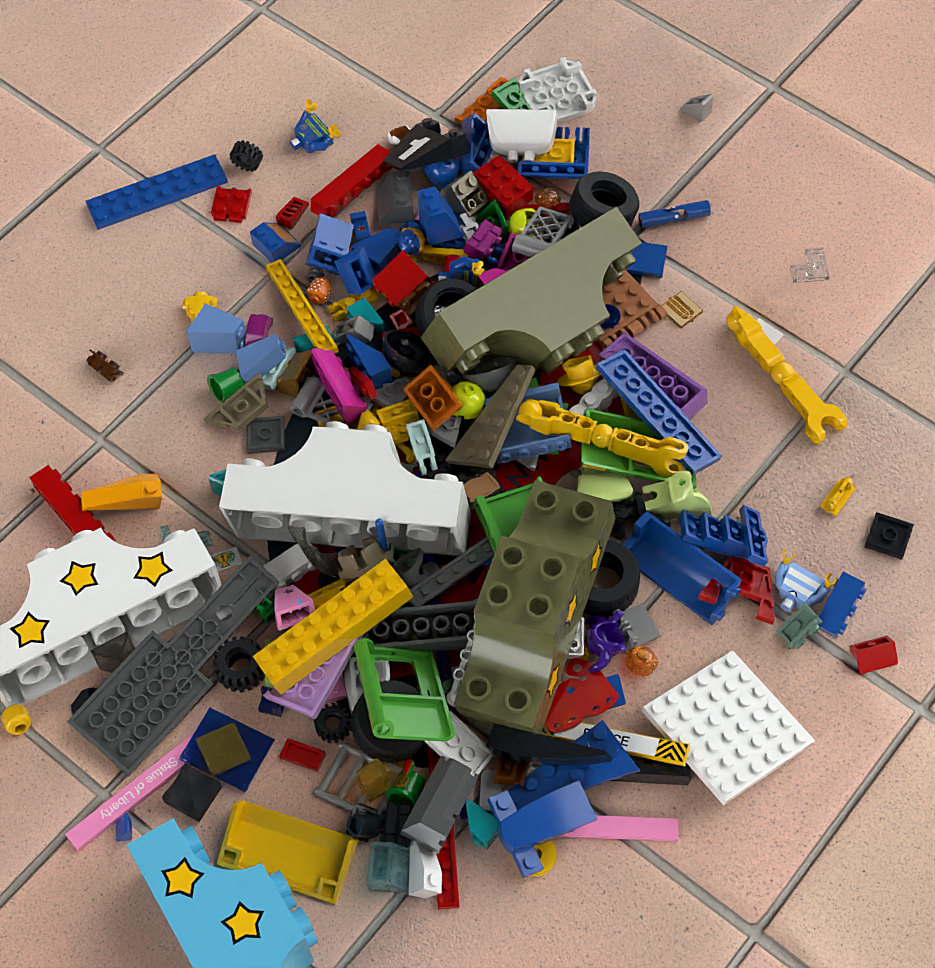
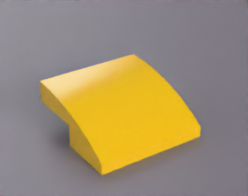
(396, 417)

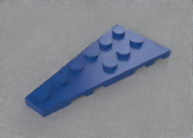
(553, 777)

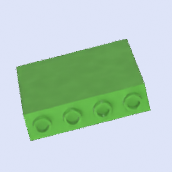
(502, 512)

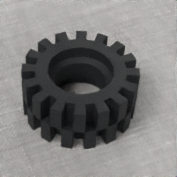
(246, 155)
(335, 734)

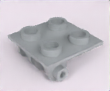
(637, 626)

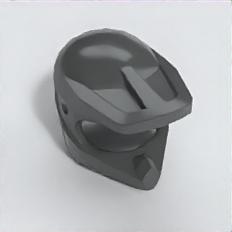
(416, 573)

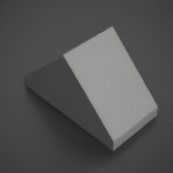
(699, 106)

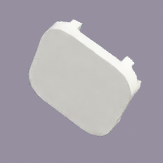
(559, 88)

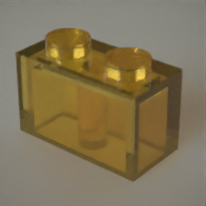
(373, 779)

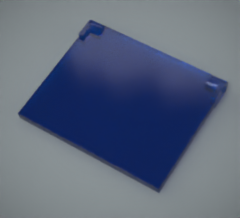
(255, 742)

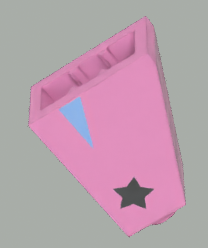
(291, 606)

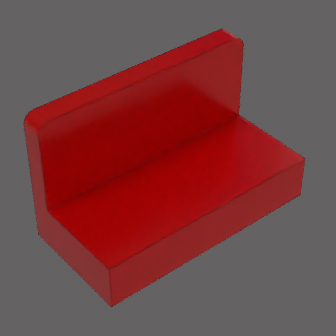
(874, 654)

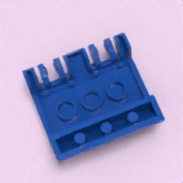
(560, 169)

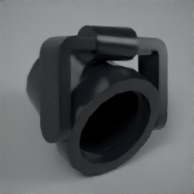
(364, 825)

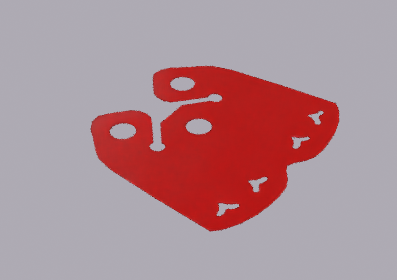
(581, 702)

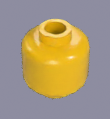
(16, 719)

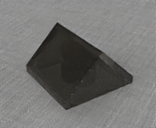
(113, 652)

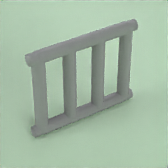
(340, 799)

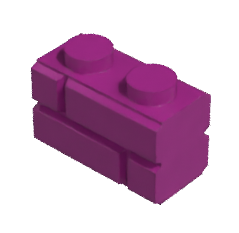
(483, 241)

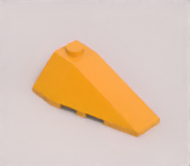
(134, 492)

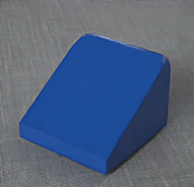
(124, 828)

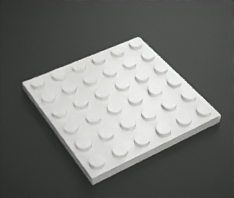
(731, 724)

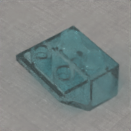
(388, 868)

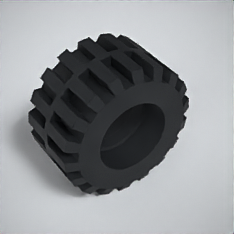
(228, 654)

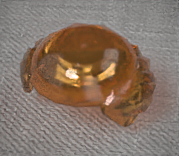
(548, 198)
(641, 660)

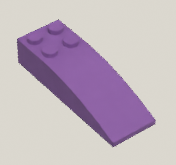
(680, 388)

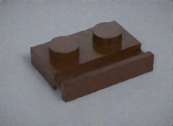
(511, 772)

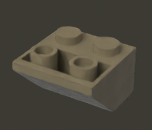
(465, 194)

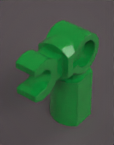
(266, 610)

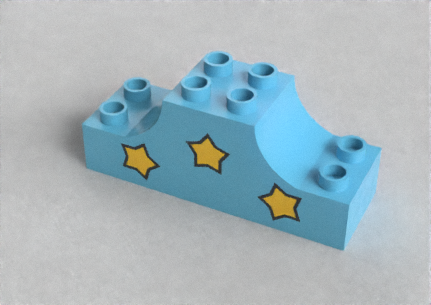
(222, 913)

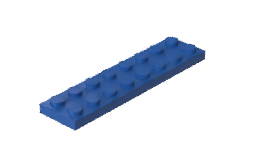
(156, 191)
(657, 409)

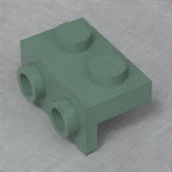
(799, 626)

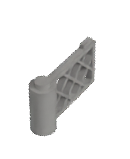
(533, 245)
(309, 398)

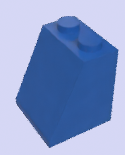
(437, 217)

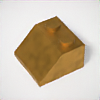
(296, 373)

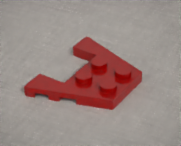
(754, 585)

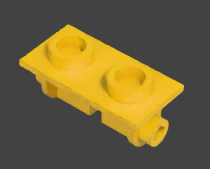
(838, 496)

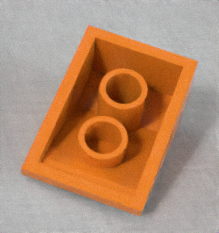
(433, 397)

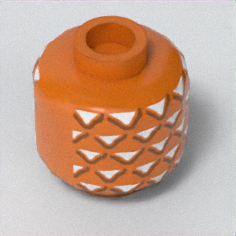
(320, 290)

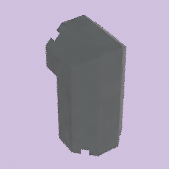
(439, 804)

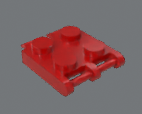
(230, 204)

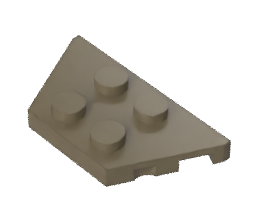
(241, 406)

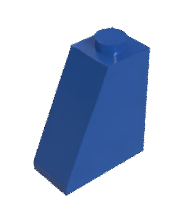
(381, 248)

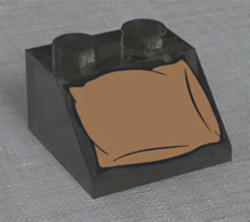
(480, 482)

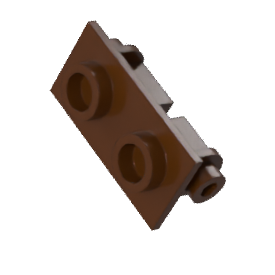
(409, 303)
(109, 370)

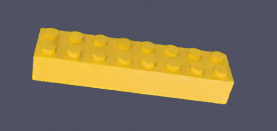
(333, 626)

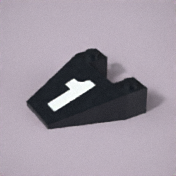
(427, 146)

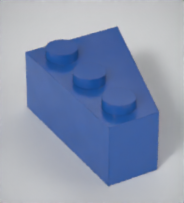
(478, 144)
(841, 604)

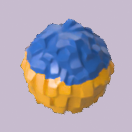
(411, 240)

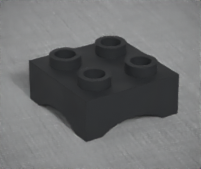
(192, 792)

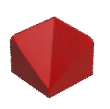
(401, 319)

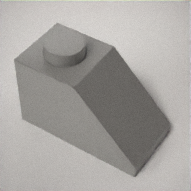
(356, 327)

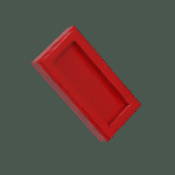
(302, 754)

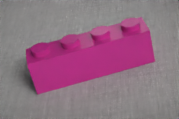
(338, 385)

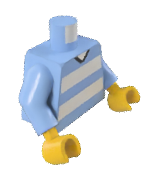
(800, 586)

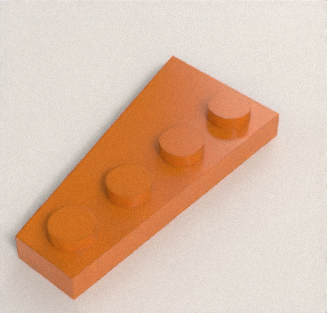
(482, 103)

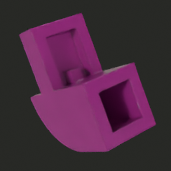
(257, 328)

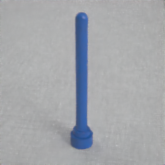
(381, 534)

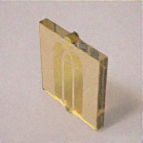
(682, 309)

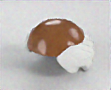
(397, 134)

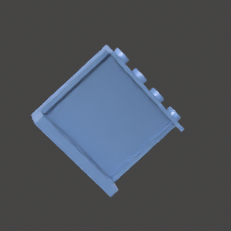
(526, 442)

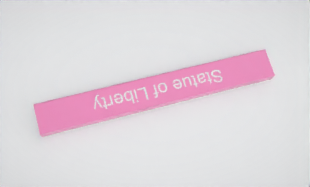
(127, 798)

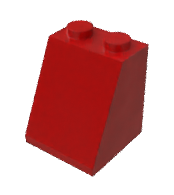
(399, 279)

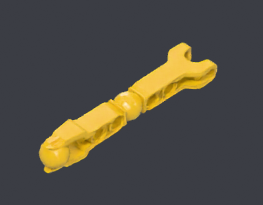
(798, 392)
(620, 441)

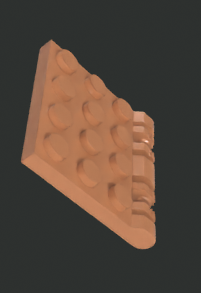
(633, 305)

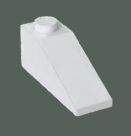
(424, 872)

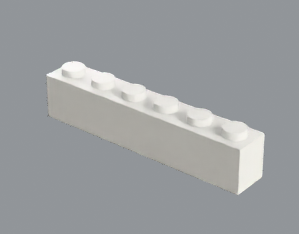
(286, 568)

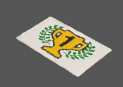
(226, 559)

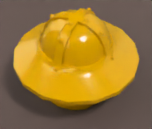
(580, 375)

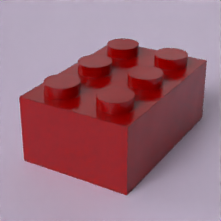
(505, 185)

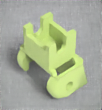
(605, 485)
(671, 498)

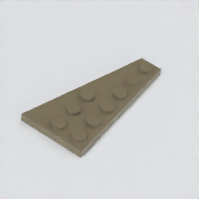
(488, 432)

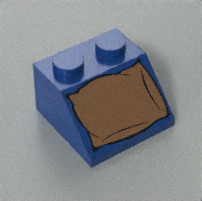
(273, 241)

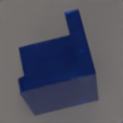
(269, 707)

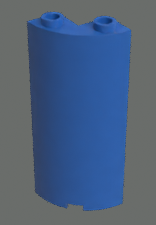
(680, 567)

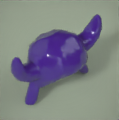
(604, 639)

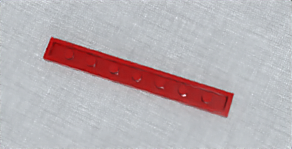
(447, 859)

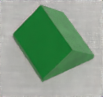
(494, 215)

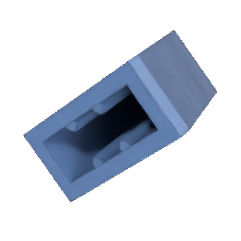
(260, 357)

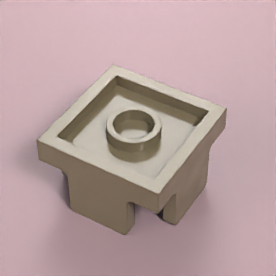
(355, 565)

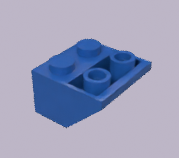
(356, 271)

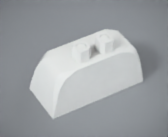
(521, 132)

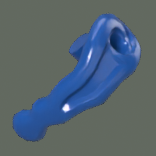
(497, 253)

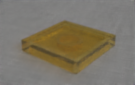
(223, 749)

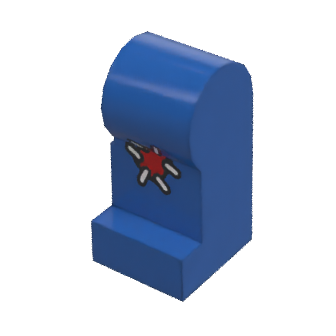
(361, 226)

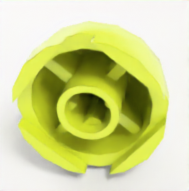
(519, 221)
(471, 398)

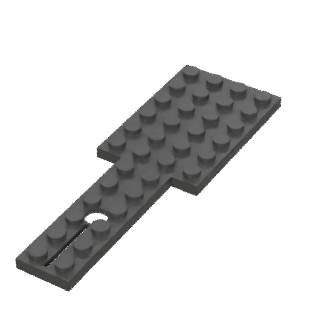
(163, 679)

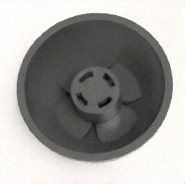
(491, 373)

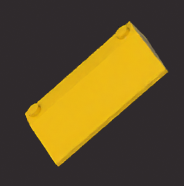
(307, 854)

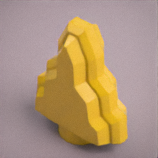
(195, 303)

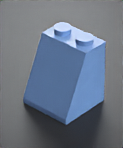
(216, 332)

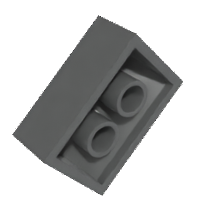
(395, 199)

